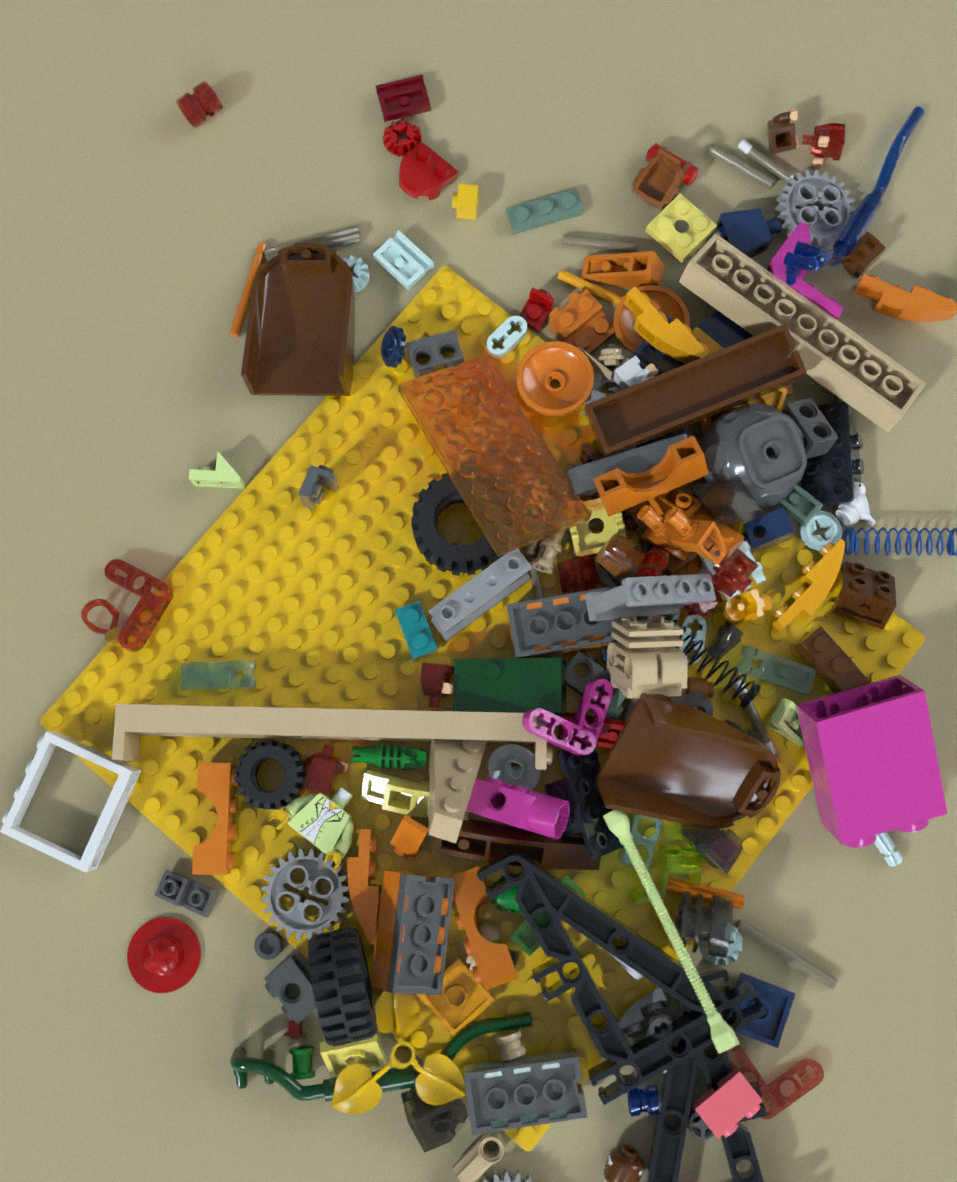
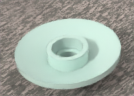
(502, 766)

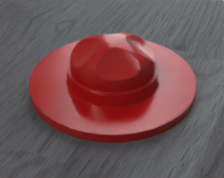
(164, 955)

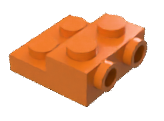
(581, 322)

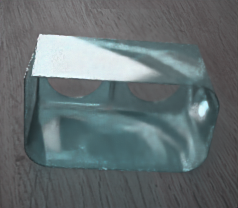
(648, 842)

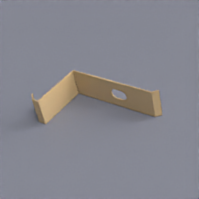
(601, 368)

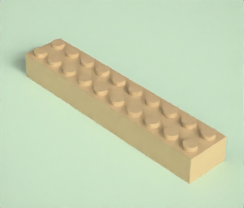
(827, 347)

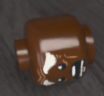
(623, 1165)

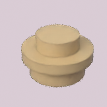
(611, 357)

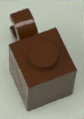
(863, 255)

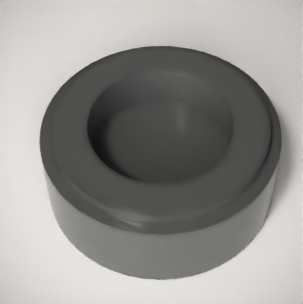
(268, 945)

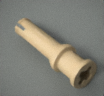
(549, 549)

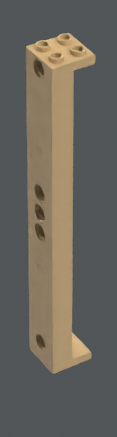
(318, 724)

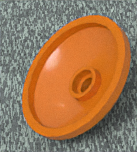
(661, 299)
(560, 364)

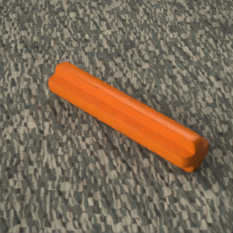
(677, 886)

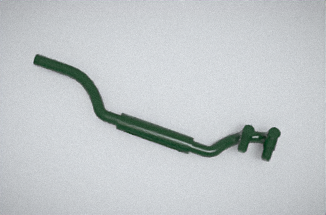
(392, 1080)

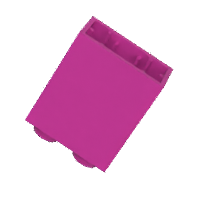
(872, 760)

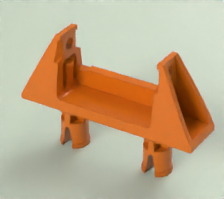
(679, 534)

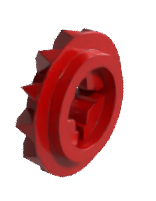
(400, 148)

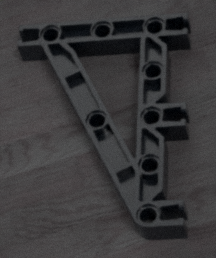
(544, 892)
(677, 1099)

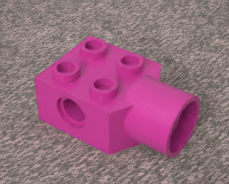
(519, 807)

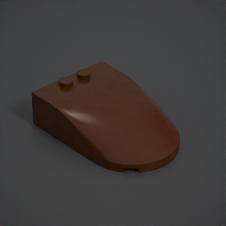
(301, 325)
(686, 767)

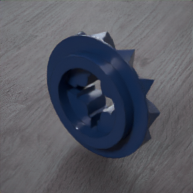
(393, 346)

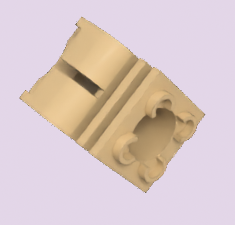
(647, 657)

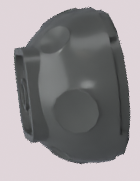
(737, 451)

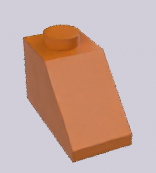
(409, 837)

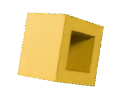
(466, 201)

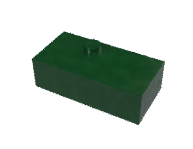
(510, 685)

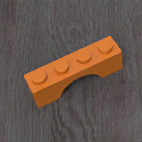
(680, 465)
(215, 853)
(492, 960)

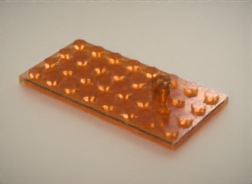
(493, 454)

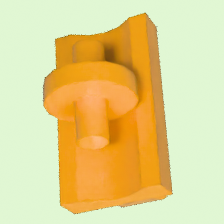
(746, 607)

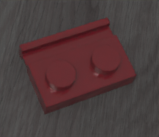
(403, 98)

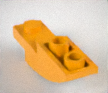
(671, 339)
(818, 579)

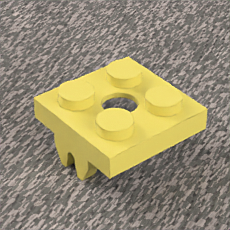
(681, 244)
(589, 543)

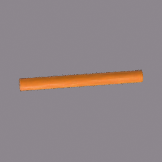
(247, 291)

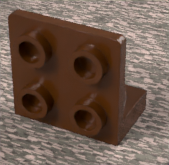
(866, 595)

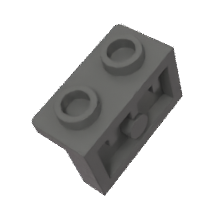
(311, 489)

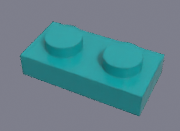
(416, 630)

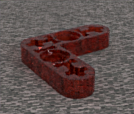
(148, 601)
(772, 1090)

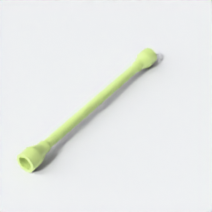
(721, 1032)

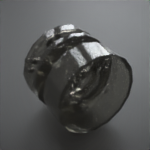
(705, 923)

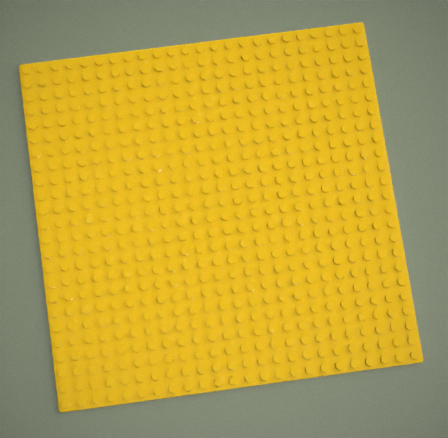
(318, 615)

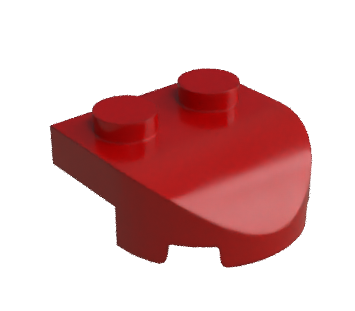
(425, 173)

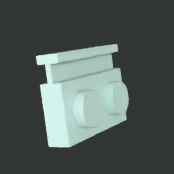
(403, 260)

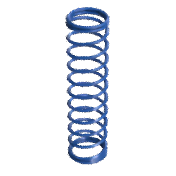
(853, 542)

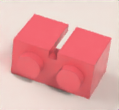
(728, 1104)

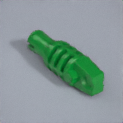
(391, 756)

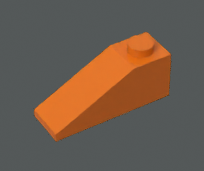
(624, 269)

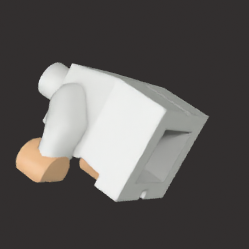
(632, 374)

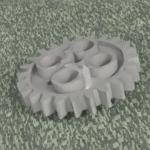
(815, 206)
(296, 918)

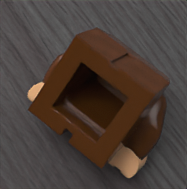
(782, 132)

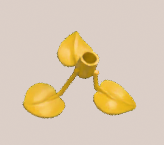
(438, 1078)

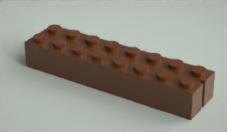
(695, 391)

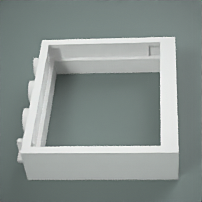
(108, 819)

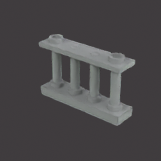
(480, 594)

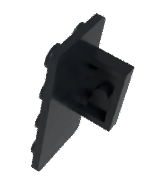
(833, 474)
(585, 802)

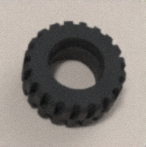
(431, 544)
(342, 986)

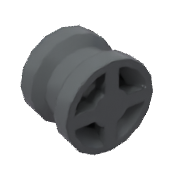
(698, 1129)

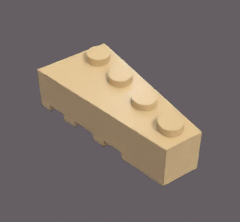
(452, 778)

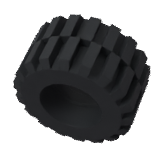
(249, 768)

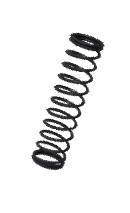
(754, 690)

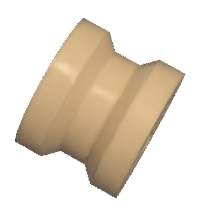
(509, 1045)

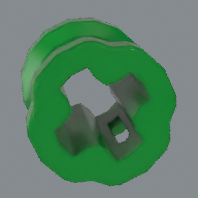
(302, 1062)

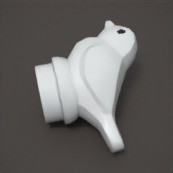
(856, 510)

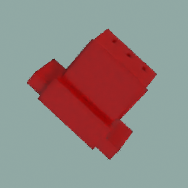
(294, 1030)

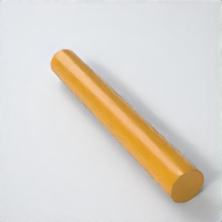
(592, 288)

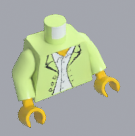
(321, 822)

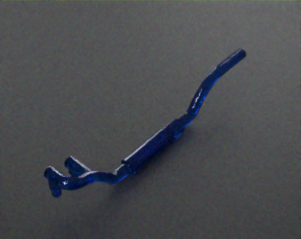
(811, 257)

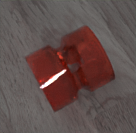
(199, 104)

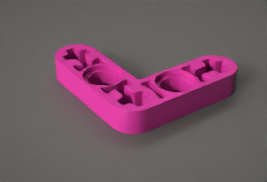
(580, 727)

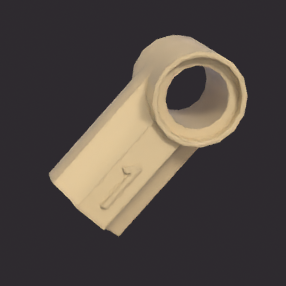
(478, 1158)

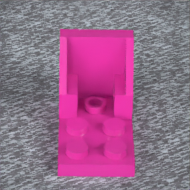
(777, 268)

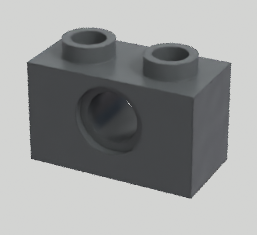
(277, 982)

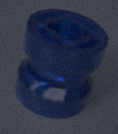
(643, 1100)

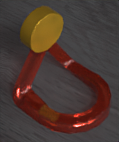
(111, 635)

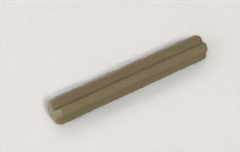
(329, 240)

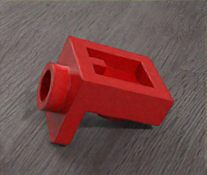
(537, 309)

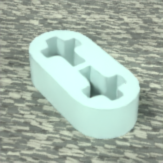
(503, 332)
(699, 634)

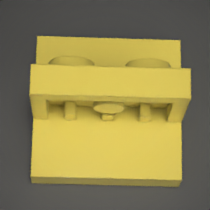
(365, 1052)

